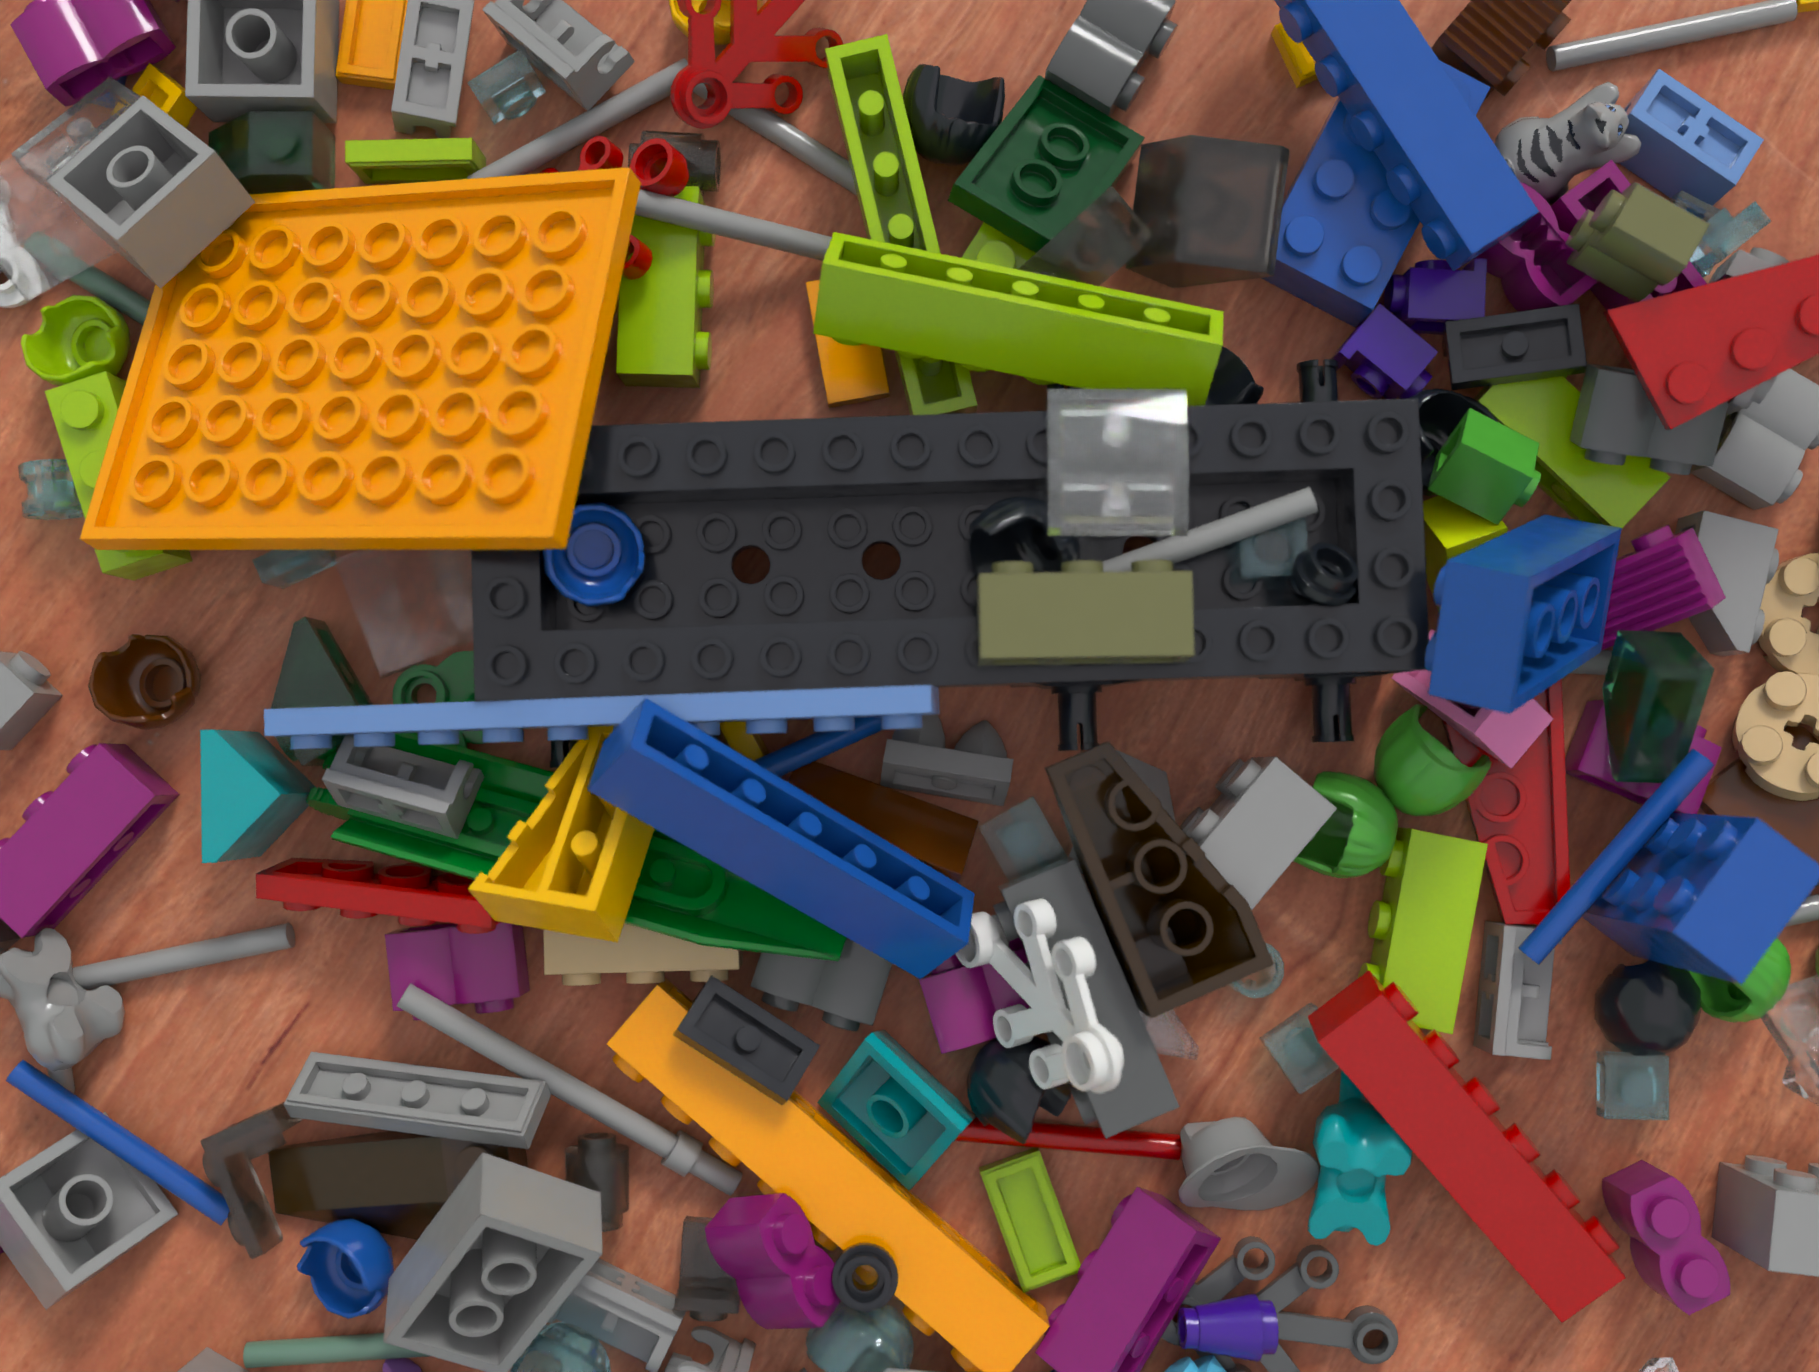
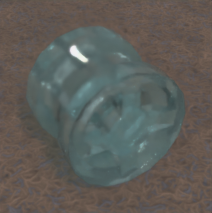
(49, 490)

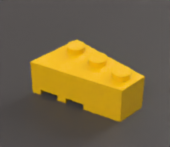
(571, 859)

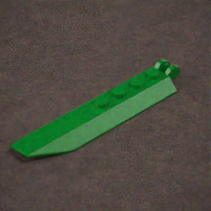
(675, 892)

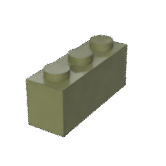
(1085, 614)

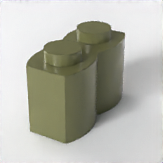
(1634, 241)

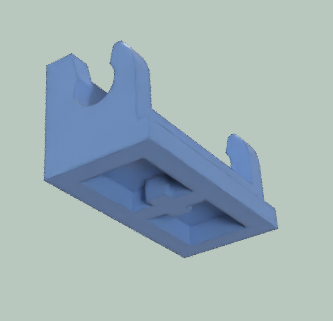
(1686, 141)

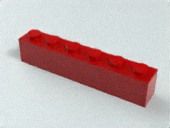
(1466, 1146)

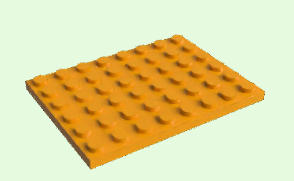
(373, 371)

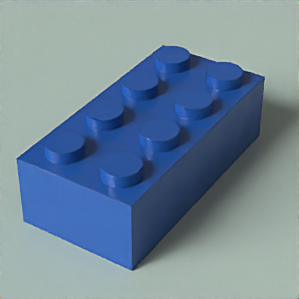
(1343, 222)
(1521, 612)
(1706, 894)

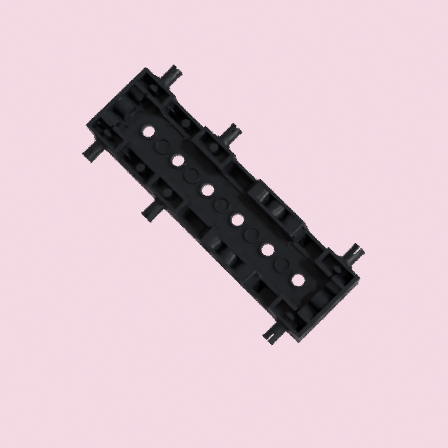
(836, 486)

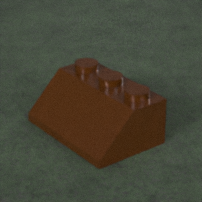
(913, 825)

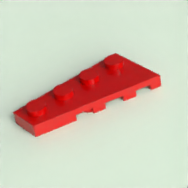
(1720, 337)
(1523, 818)
(360, 893)

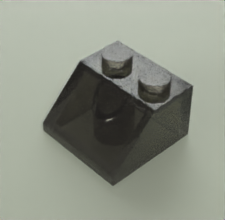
(1209, 209)

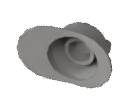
(1239, 1169)

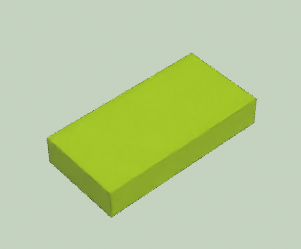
(413, 159)
(1030, 1219)

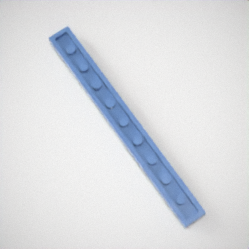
(570, 717)

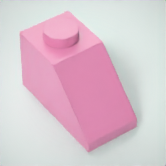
(1495, 732)

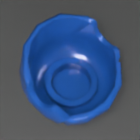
(600, 556)
(348, 1267)

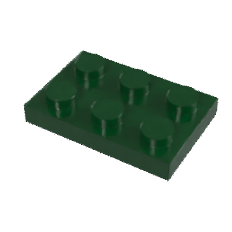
(1044, 165)

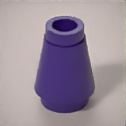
(1231, 1327)

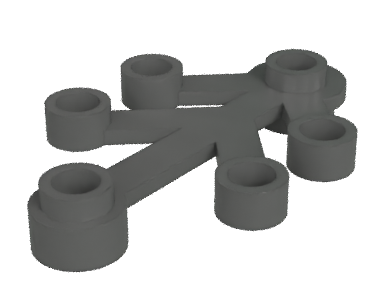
(1292, 1326)

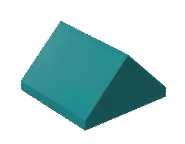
(246, 794)
(895, 1108)

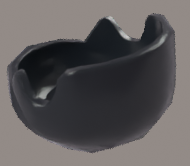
(1648, 1008)

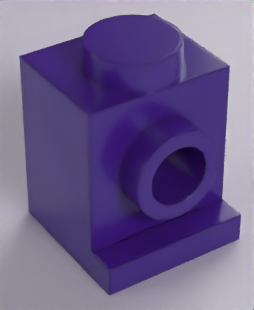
(1436, 294)
(1386, 357)

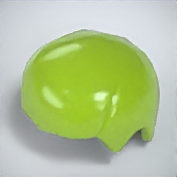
(77, 341)

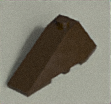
(1155, 891)
(376, 1178)

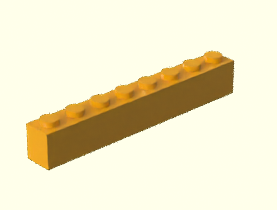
(839, 1188)

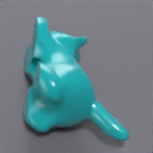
(1354, 1157)

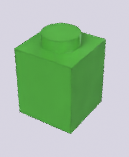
(1486, 467)

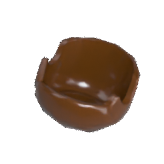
(145, 682)

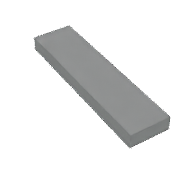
(419, 1099)

